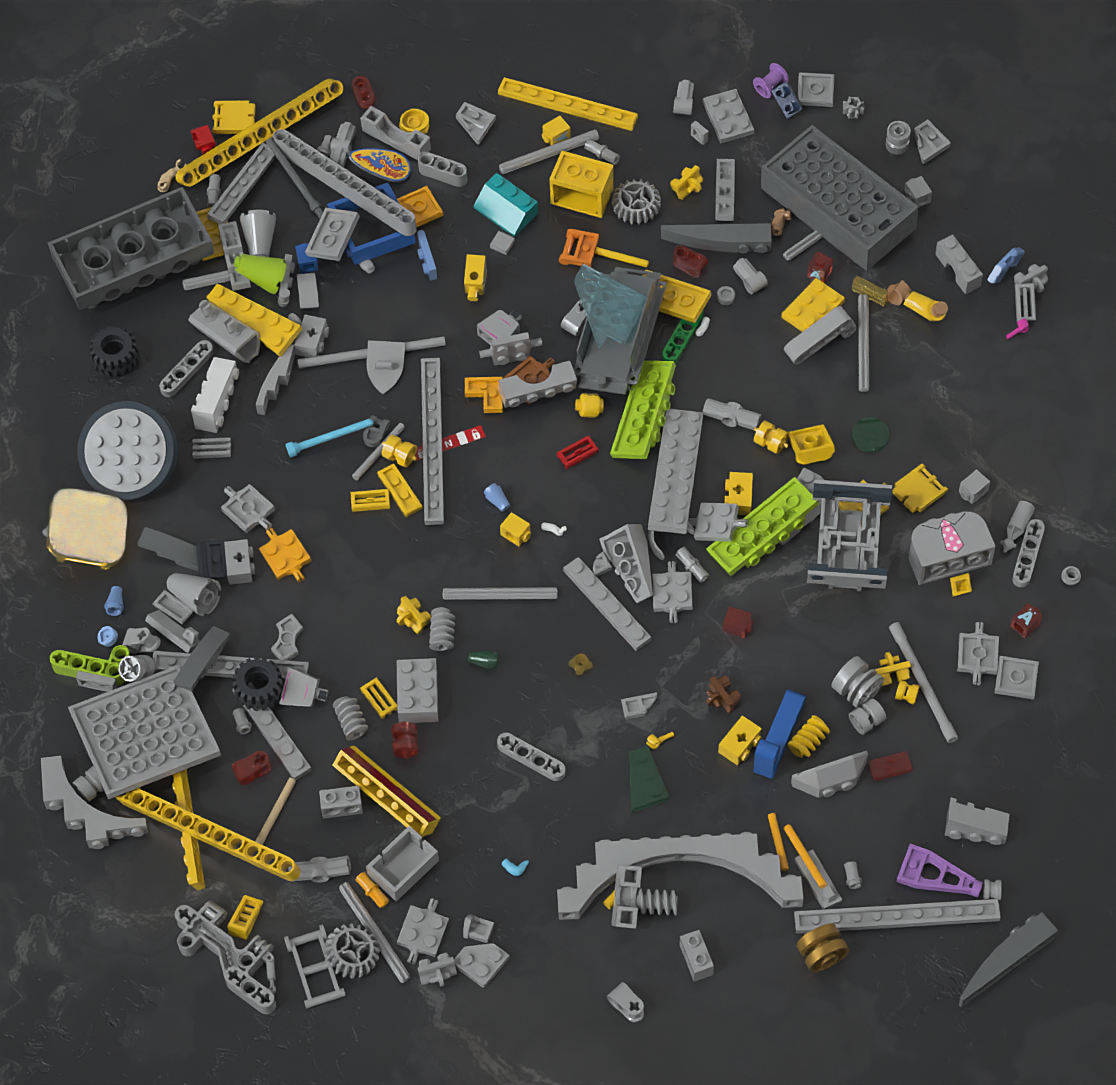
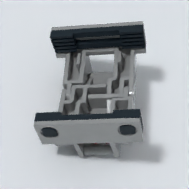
(842, 528)

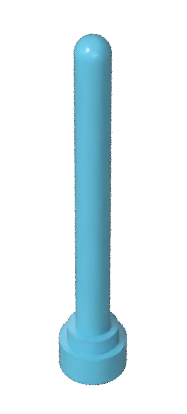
(294, 448)

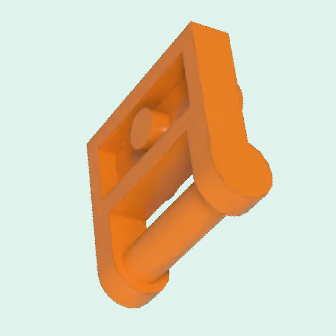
(585, 248)

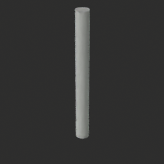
(378, 451)

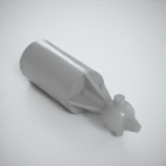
(1017, 524)

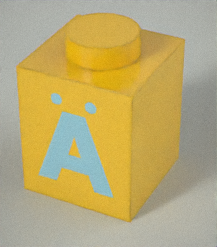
(556, 131)

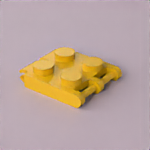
(233, 116)
(918, 489)

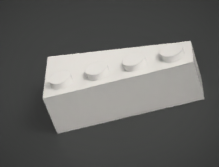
(214, 395)

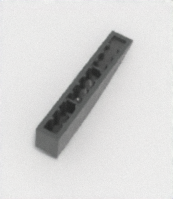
(721, 237)
(1012, 952)

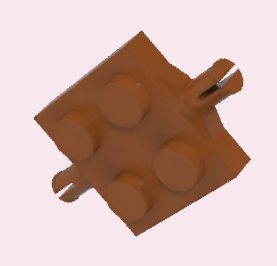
(532, 371)

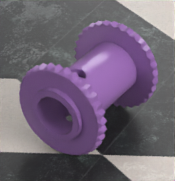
(776, 75)

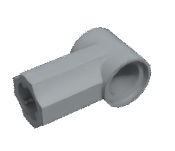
(683, 102)
(751, 278)

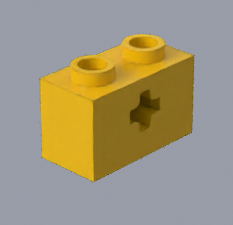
(741, 484)
(740, 740)

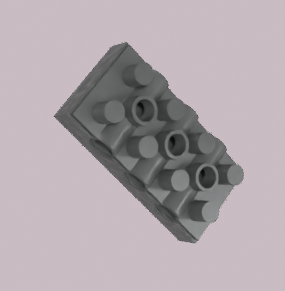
(131, 249)

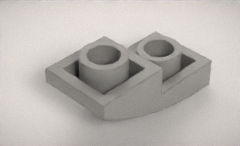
(307, 291)

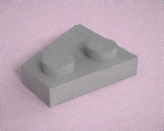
(475, 121)
(929, 141)

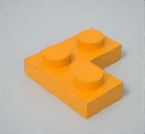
(487, 388)

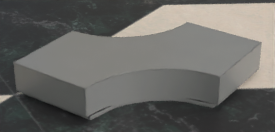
(285, 647)

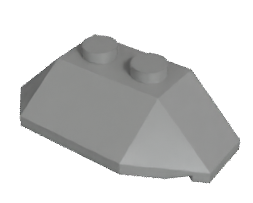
(832, 776)

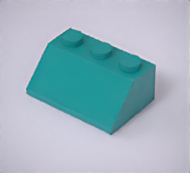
(506, 205)

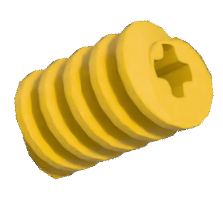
(808, 736)

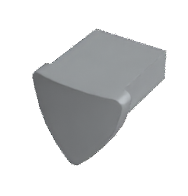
(477, 928)

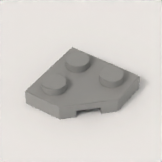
(481, 962)

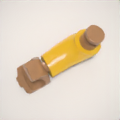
(919, 303)

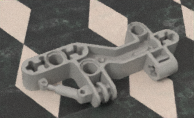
(205, 931)

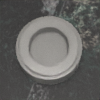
(725, 295)

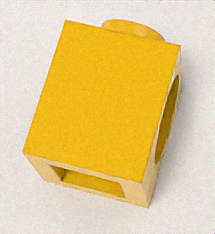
(515, 529)

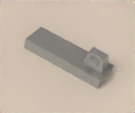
(185, 639)
(828, 896)

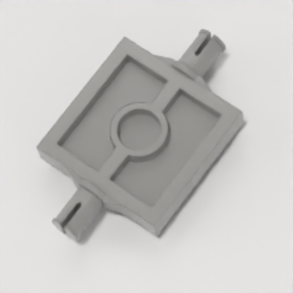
(510, 348)
(247, 508)
(717, 522)
(672, 592)
(978, 653)
(422, 931)

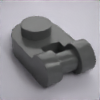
(374, 436)

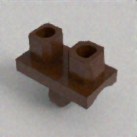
(719, 696)

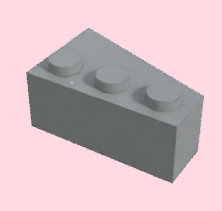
(976, 824)

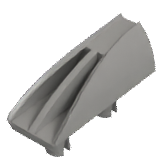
(226, 331)

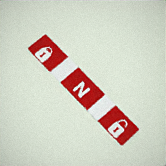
(456, 440)

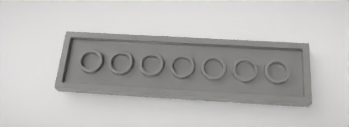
(675, 471)

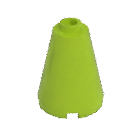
(261, 270)

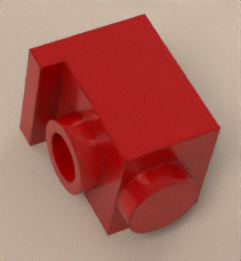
(203, 139)

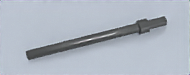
(314, 205)

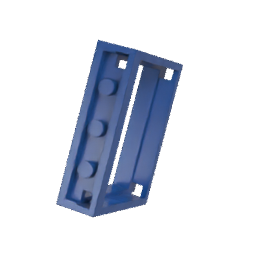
(376, 247)

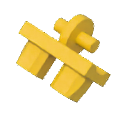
(689, 182)
(410, 615)
(901, 669)

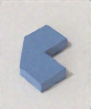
(1009, 260)

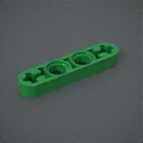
(682, 334)

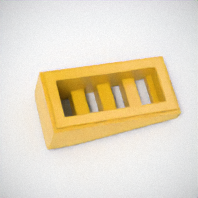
(241, 929)

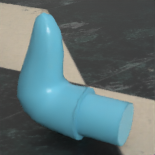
(513, 869)

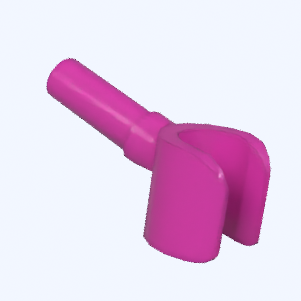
(1022, 327)

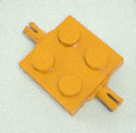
(285, 554)

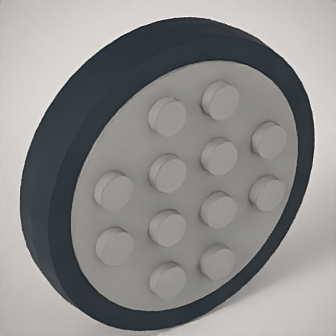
(127, 450)

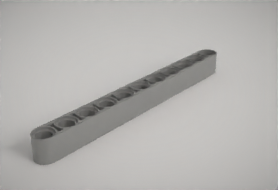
(346, 183)

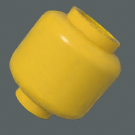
(589, 405)

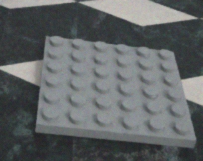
(143, 732)

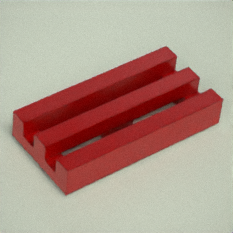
(578, 455)

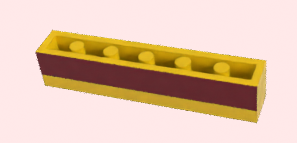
(386, 791)

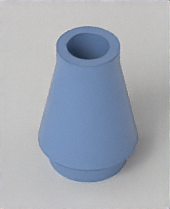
(496, 496)
(114, 603)

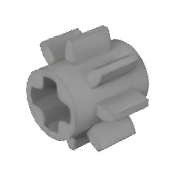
(853, 107)

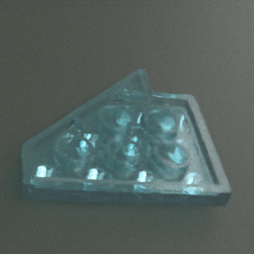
(608, 305)

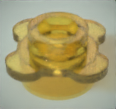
(580, 658)

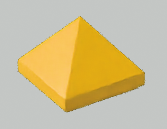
(960, 584)

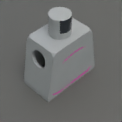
(499, 326)
(301, 689)

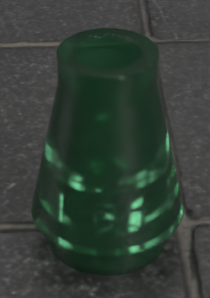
(485, 659)

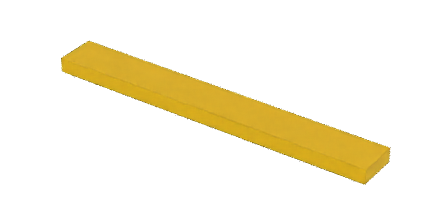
(568, 104)

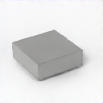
(699, 133)
(502, 243)

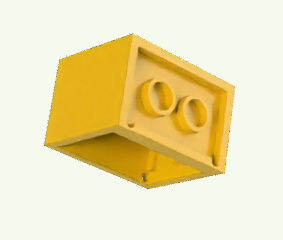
(581, 184)

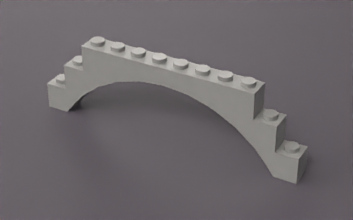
(727, 850)

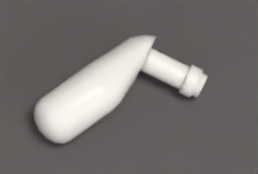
(704, 325)
(553, 528)

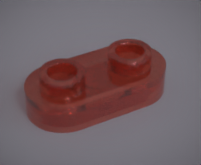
(363, 93)

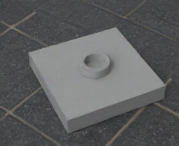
(815, 89)
(1016, 677)

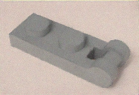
(284, 293)

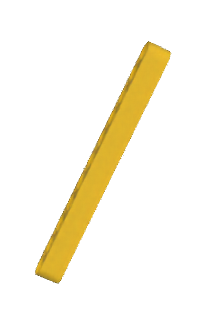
(251, 132)
(213, 834)

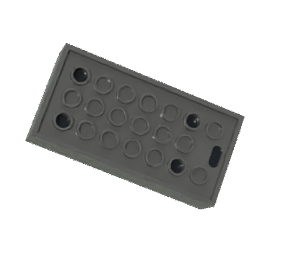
(839, 197)

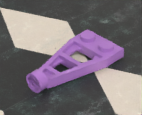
(914, 863)

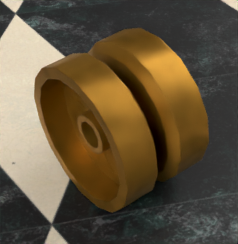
(822, 947)

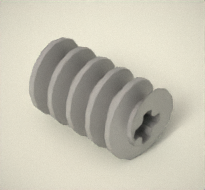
(441, 629)
(350, 717)
(657, 901)

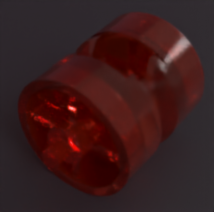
(404, 739)

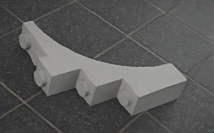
(79, 814)

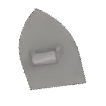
(385, 363)

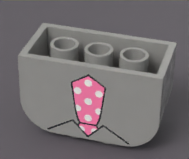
(950, 546)

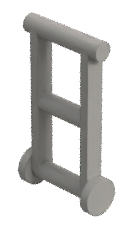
(321, 935)

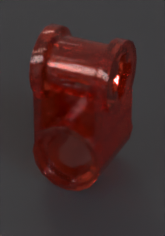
(692, 261)
(250, 768)

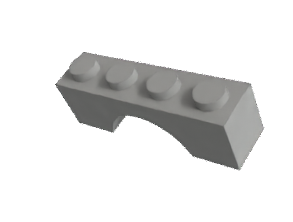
(379, 126)
(515, 391)

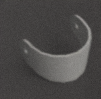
(652, 545)

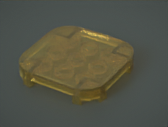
(87, 527)

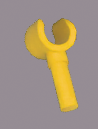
(654, 742)

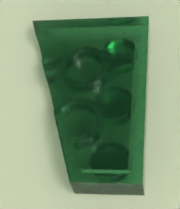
(645, 780)

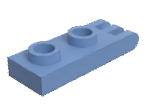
(425, 254)

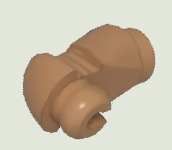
(779, 221)

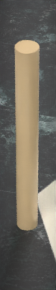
(275, 811)

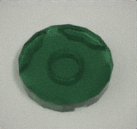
(870, 434)

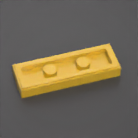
(400, 490)

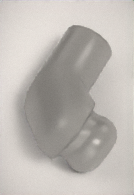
(367, 265)

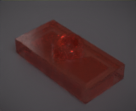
(890, 766)

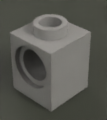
(918, 191)
(974, 487)

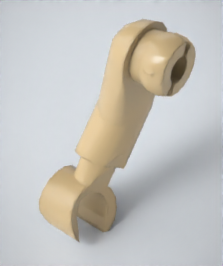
(165, 180)

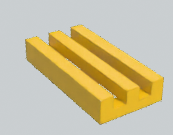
(370, 503)
(387, 710)

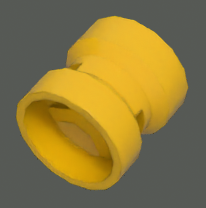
(911, 692)

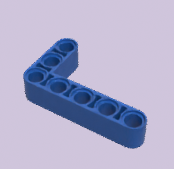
(770, 751)

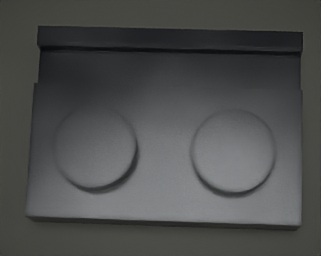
(211, 559)

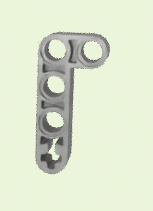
(820, 334)

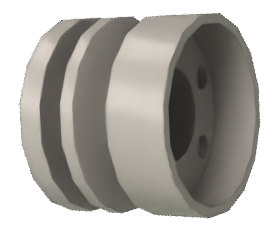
(857, 682)

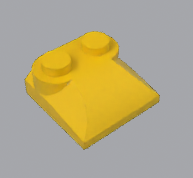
(811, 444)

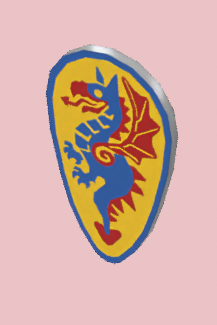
(382, 163)

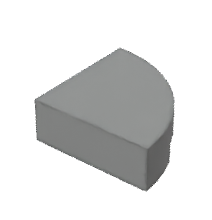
(601, 565)

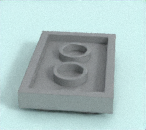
(728, 116)
(332, 234)

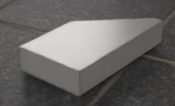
(638, 705)

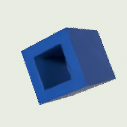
(305, 262)

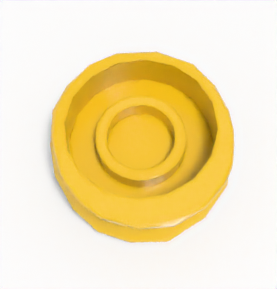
(414, 119)

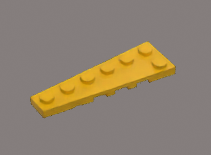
(273, 328)

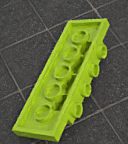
(645, 411)
(766, 527)

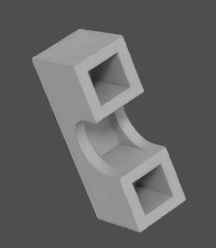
(967, 273)
(624, 904)

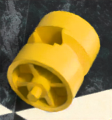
(772, 438)
(402, 452)

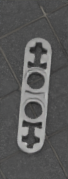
(189, 370)
(1026, 552)
(533, 753)

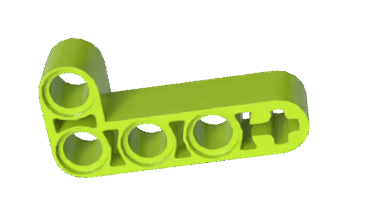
(65, 662)

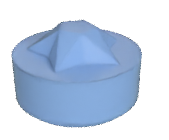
(107, 636)

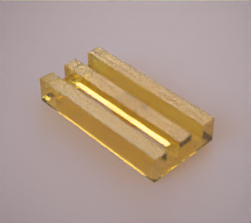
(874, 292)

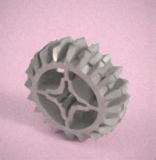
(634, 196)
(365, 943)

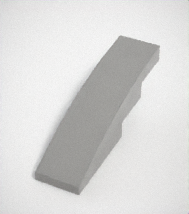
(725, 189)
(232, 249)
(277, 376)

